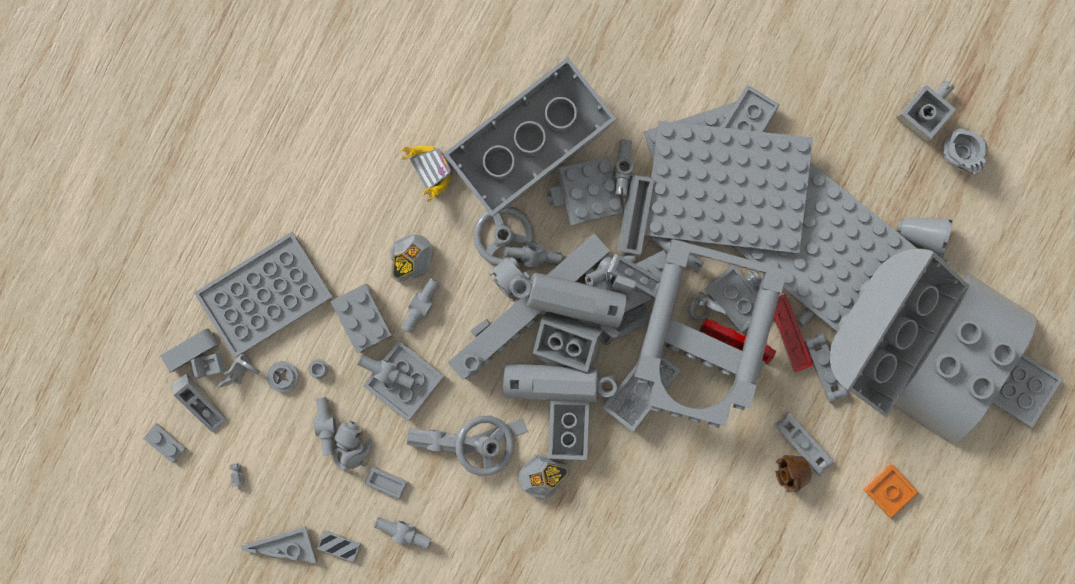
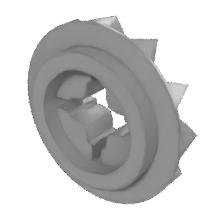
(273, 377)

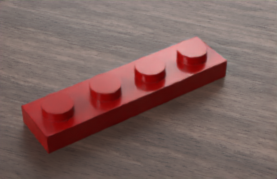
(791, 335)
(731, 337)

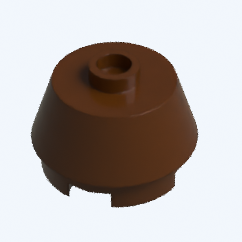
(793, 472)

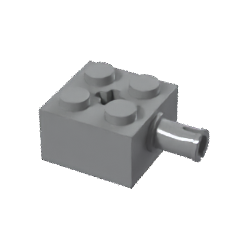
(937, 111)

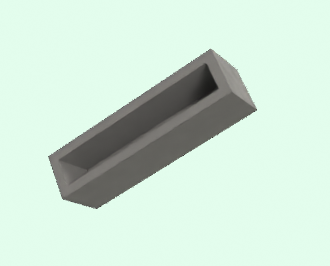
(635, 215)

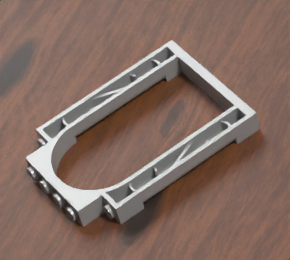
(744, 385)

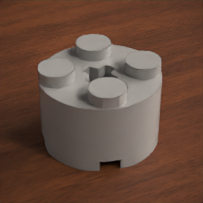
(504, 273)

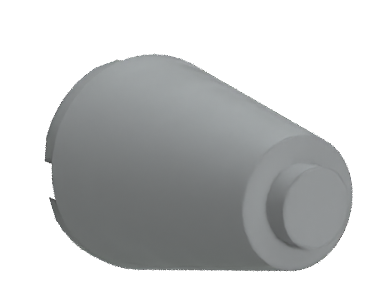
(927, 232)

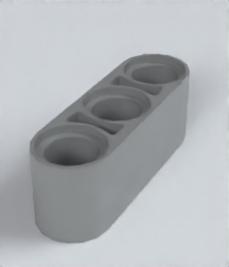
(189, 349)

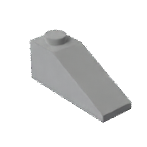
(197, 402)

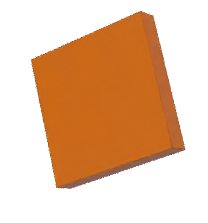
(891, 491)

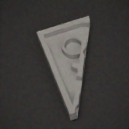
(291, 544)

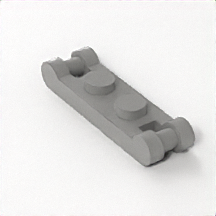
(822, 365)
(804, 443)

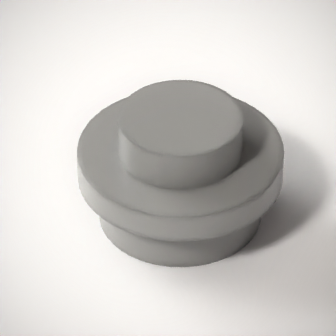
(754, 279)
(471, 362)
(318, 369)

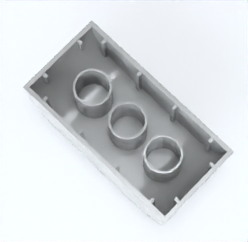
(530, 137)
(894, 326)
(968, 362)

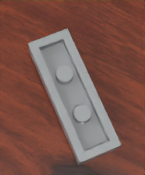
(645, 281)

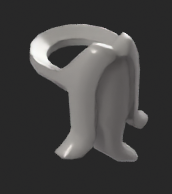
(704, 299)
(237, 370)
(353, 458)

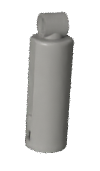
(571, 299)
(556, 383)

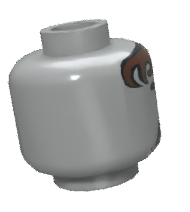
(348, 435)

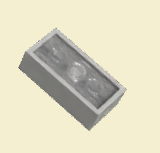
(631, 397)

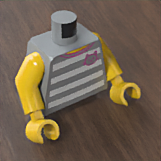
(431, 167)

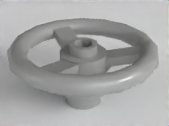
(487, 254)
(490, 442)

